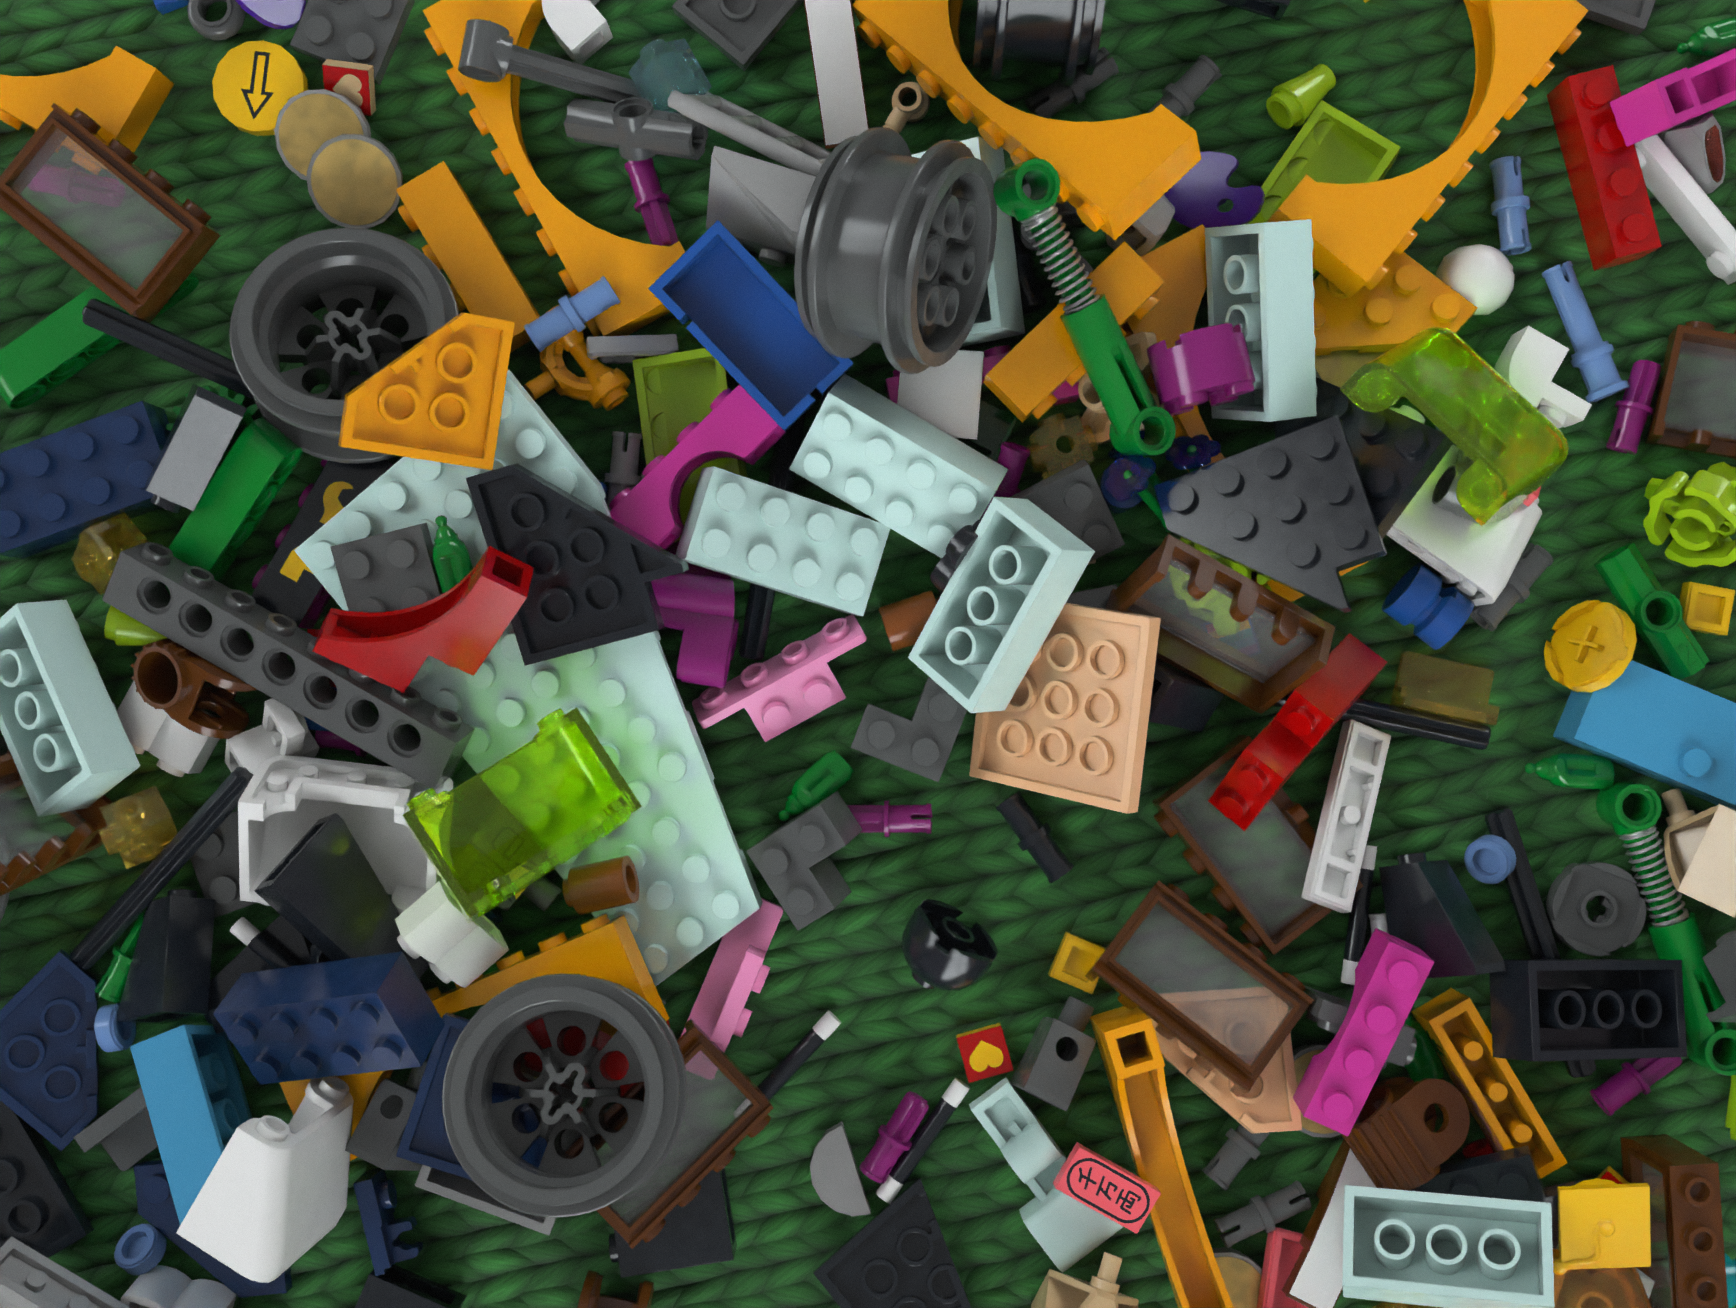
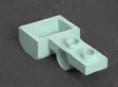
(1057, 1221)

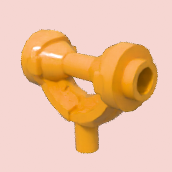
(599, 387)

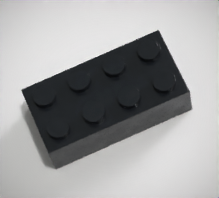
(1588, 1009)

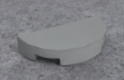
(628, 348)
(837, 1175)

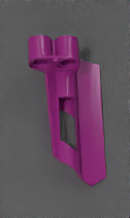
(703, 608)

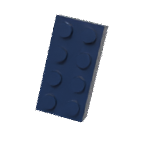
(78, 478)
(330, 1019)

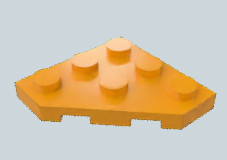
(1390, 313)
(437, 397)

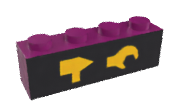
(287, 583)

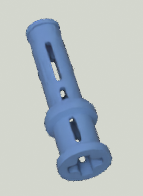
(1591, 352)

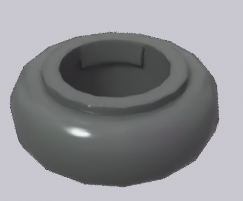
(220, 29)

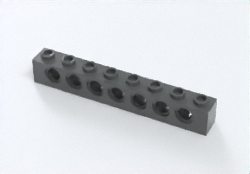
(140, 592)

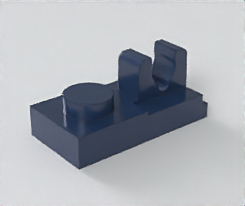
(376, 1204)

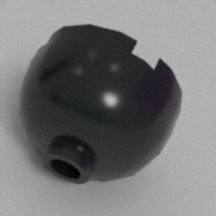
(943, 949)

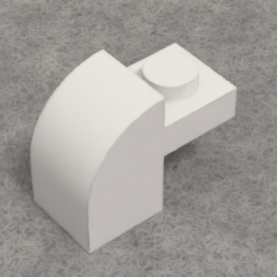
(577, 27)
(1530, 365)
(280, 734)

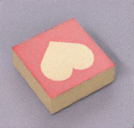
(353, 81)

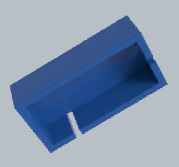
(748, 325)

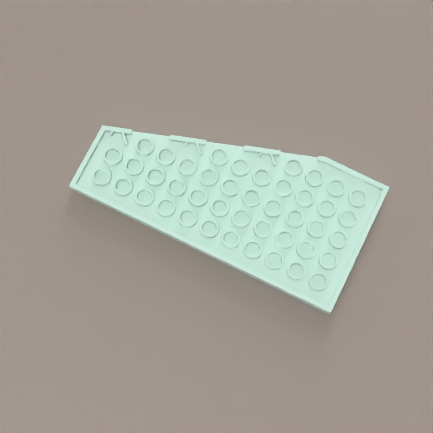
(680, 839)

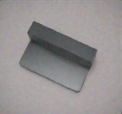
(122, 1131)

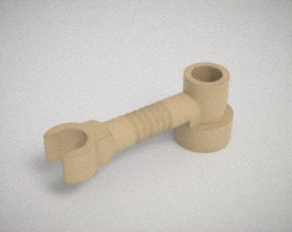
(901, 114)

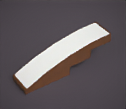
(836, 69)
(1319, 1268)

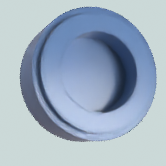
(1490, 859)
(111, 1034)
(140, 1249)

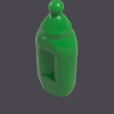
(1711, 39)
(450, 556)
(1574, 771)
(817, 783)
(1426, 1060)

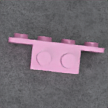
(787, 685)
(734, 974)

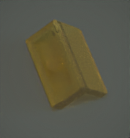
(1444, 688)

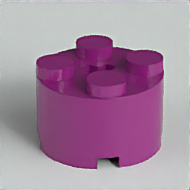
(1202, 368)

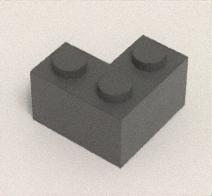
(913, 744)
(798, 862)

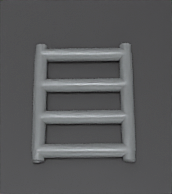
(750, 130)

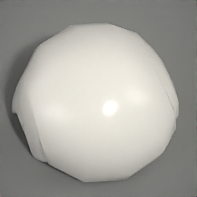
(1479, 275)

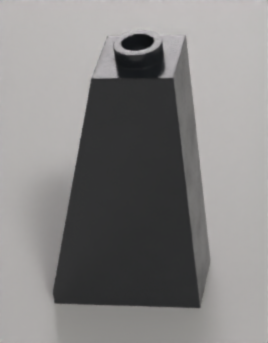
(335, 896)

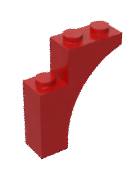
(453, 627)
(1296, 731)

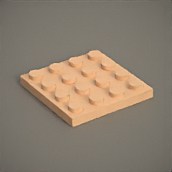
(1078, 712)

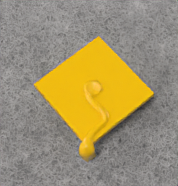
(1603, 1226)

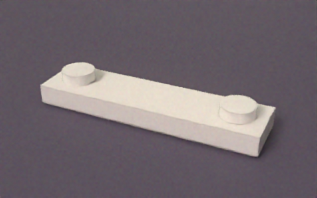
(1689, 206)
(1346, 816)

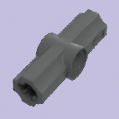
(635, 129)

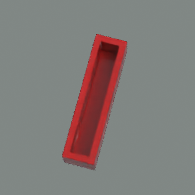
(1602, 170)

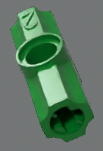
(1669, 636)

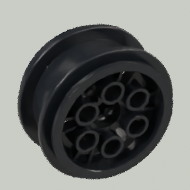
(1039, 32)

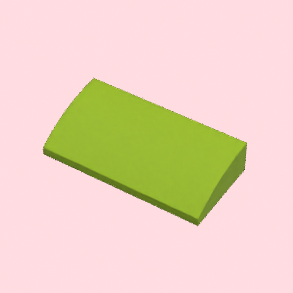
(1328, 150)
(672, 395)

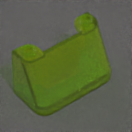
(1476, 409)
(522, 814)

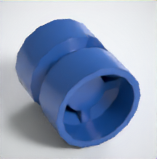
(1429, 607)

